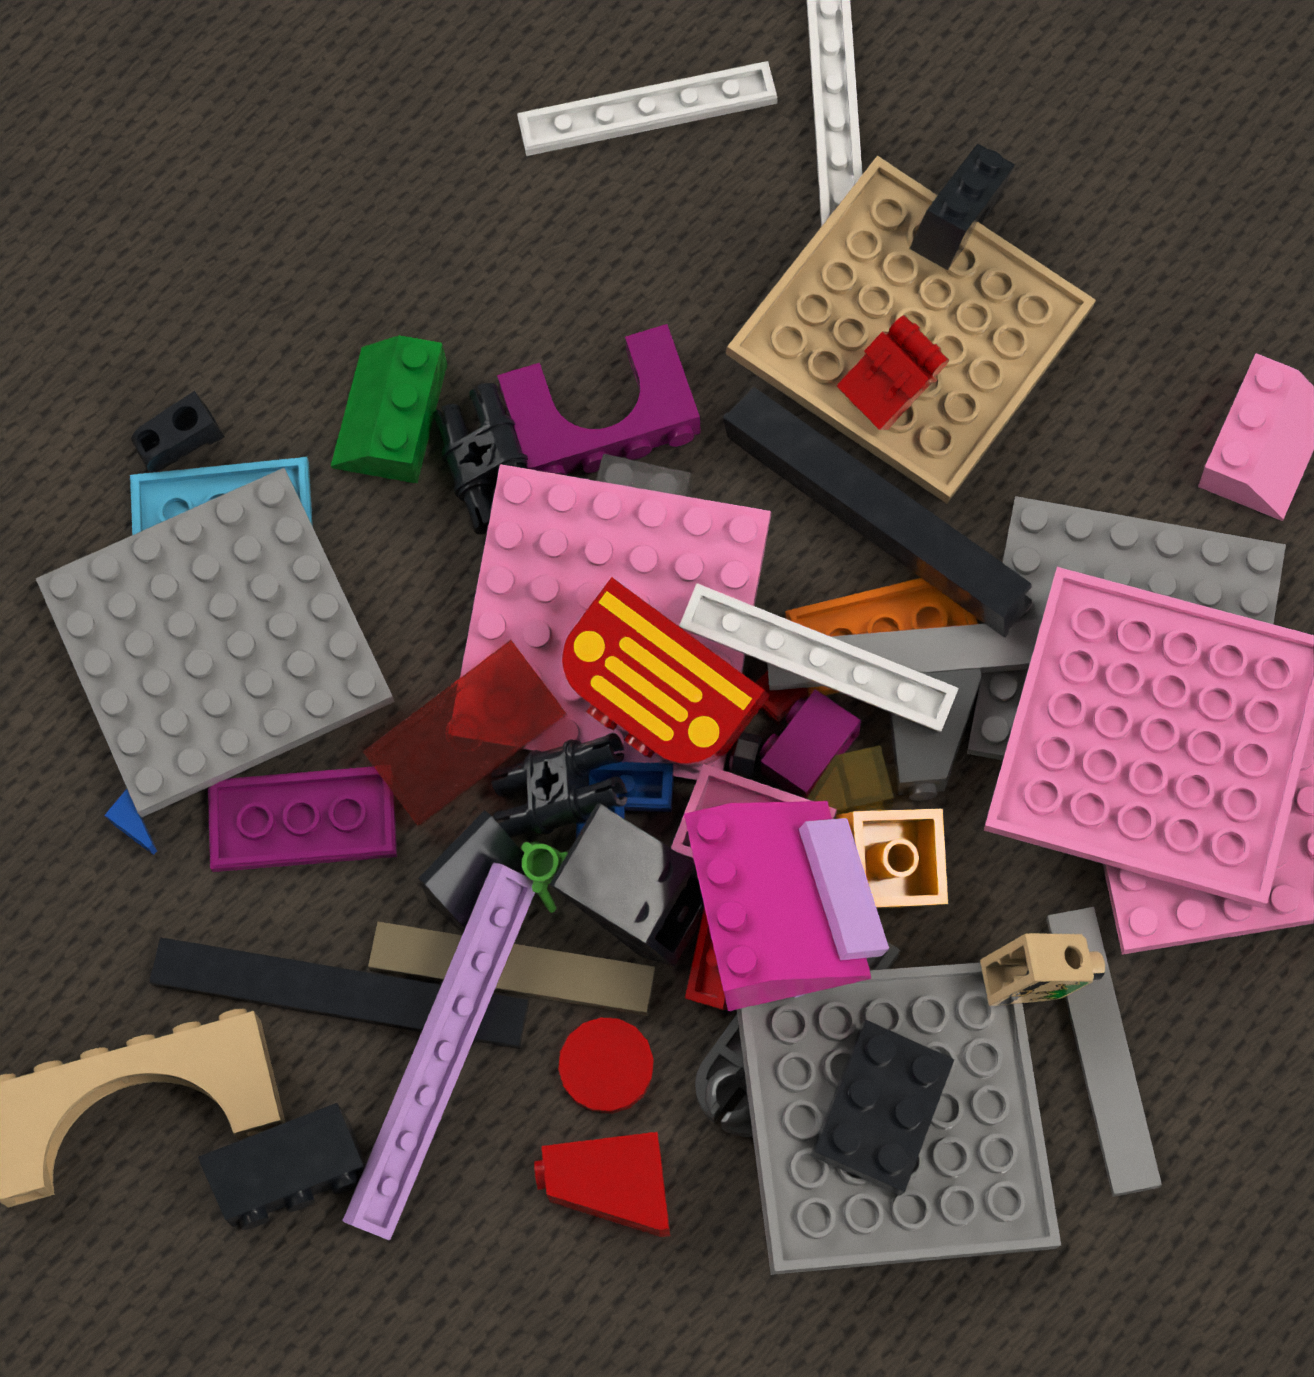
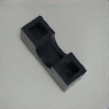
(960, 205)

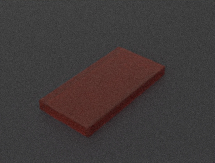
(465, 733)

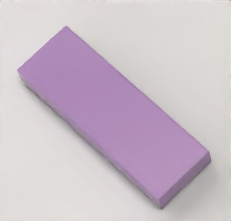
(843, 889)

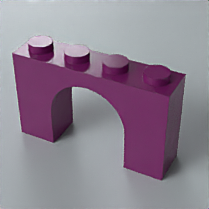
(660, 416)

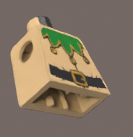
(1055, 965)

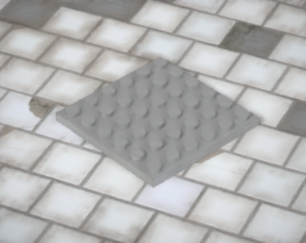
(1155, 556)
(213, 642)
(983, 1161)

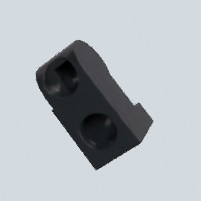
(176, 433)

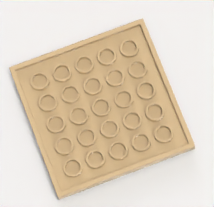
(990, 314)

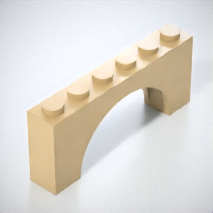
(219, 1059)

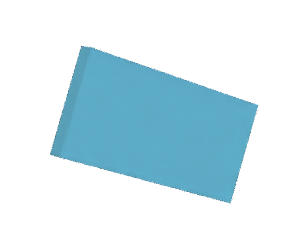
(170, 493)

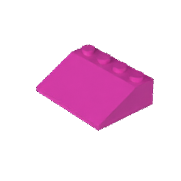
(765, 902)

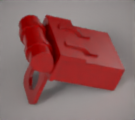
(893, 373)

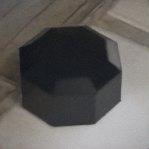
(745, 755)

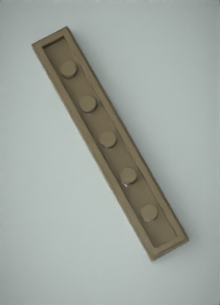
(527, 970)

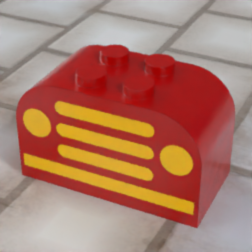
(656, 681)

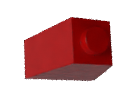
(608, 1179)

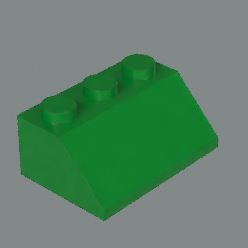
(391, 408)

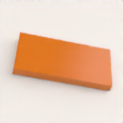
(884, 609)

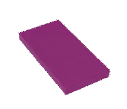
(301, 819)

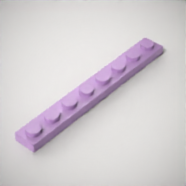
(440, 1052)

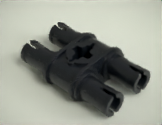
(477, 456)
(559, 785)

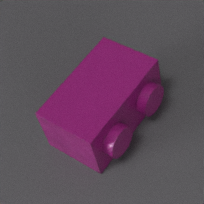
(807, 745)

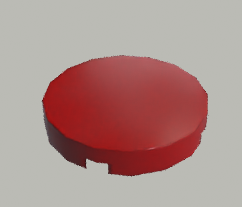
(606, 1065)

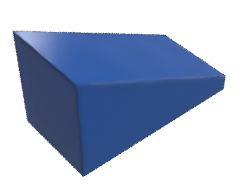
(126, 818)

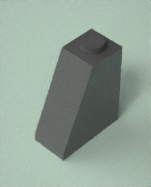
(927, 756)

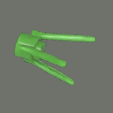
(540, 865)

